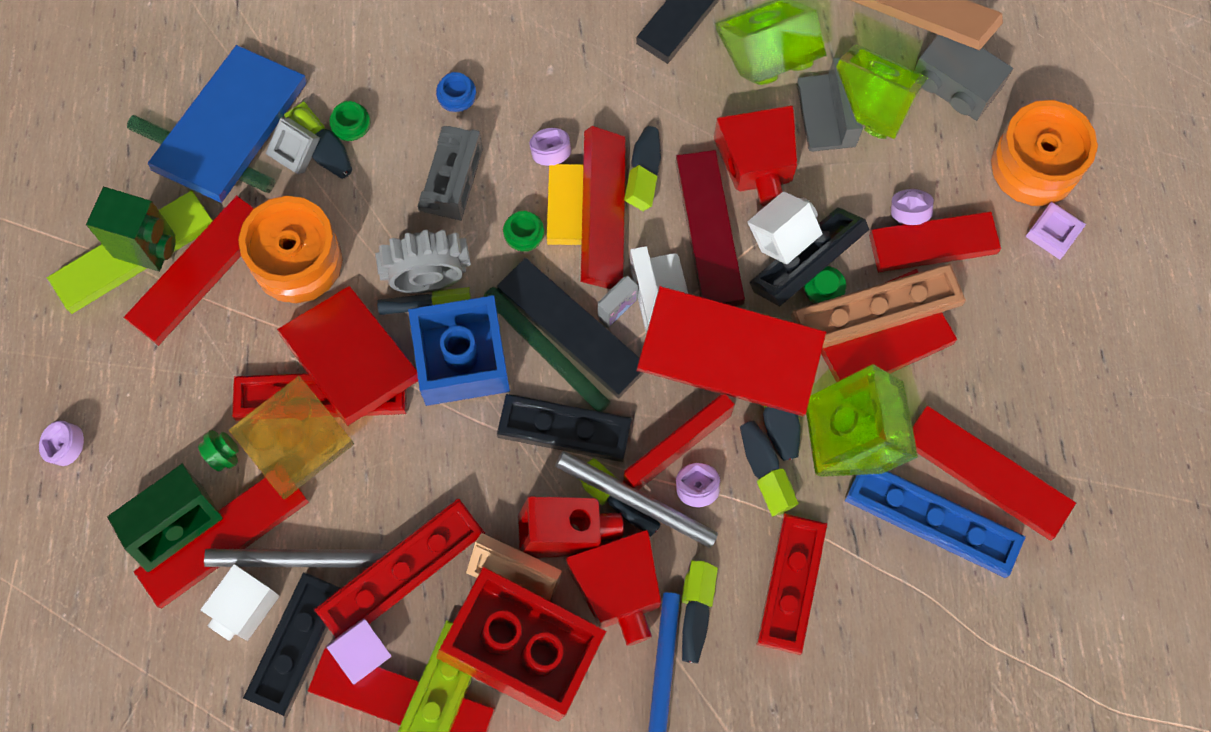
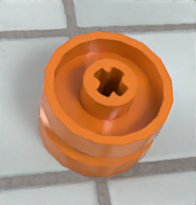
(1044, 152)
(291, 249)

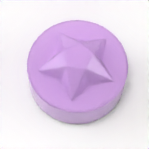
(550, 146)
(912, 206)
(61, 443)
(698, 485)

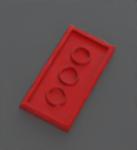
(731, 351)

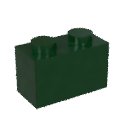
(131, 229)
(164, 518)

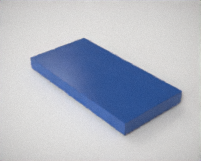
(227, 123)

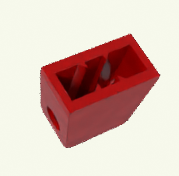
(759, 150)
(547, 527)
(619, 584)

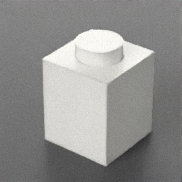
(785, 227)
(238, 604)

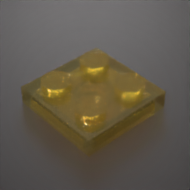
(291, 437)

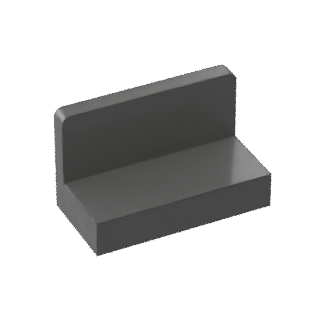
(827, 112)

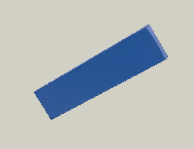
(937, 520)

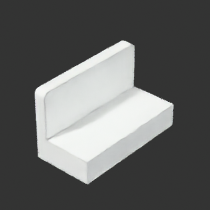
(652, 273)

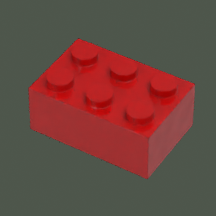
(521, 644)

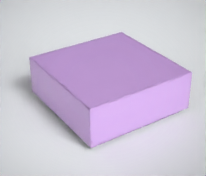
(1055, 230)
(358, 651)

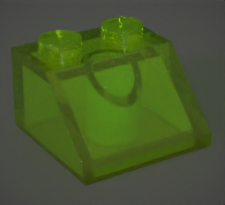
(772, 40)
(879, 90)
(861, 425)

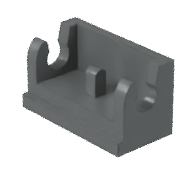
(451, 173)

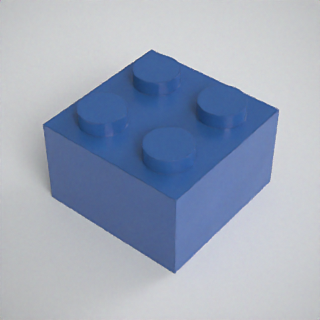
(458, 350)

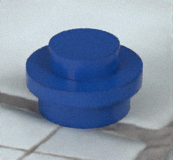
(456, 92)

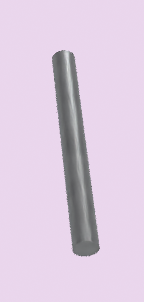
(636, 499)
(290, 557)

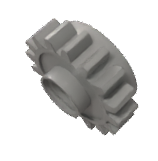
(423, 261)

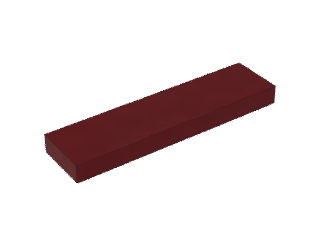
(709, 228)

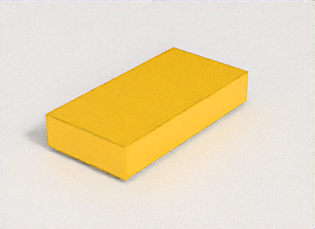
(565, 204)

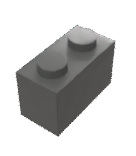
(962, 75)

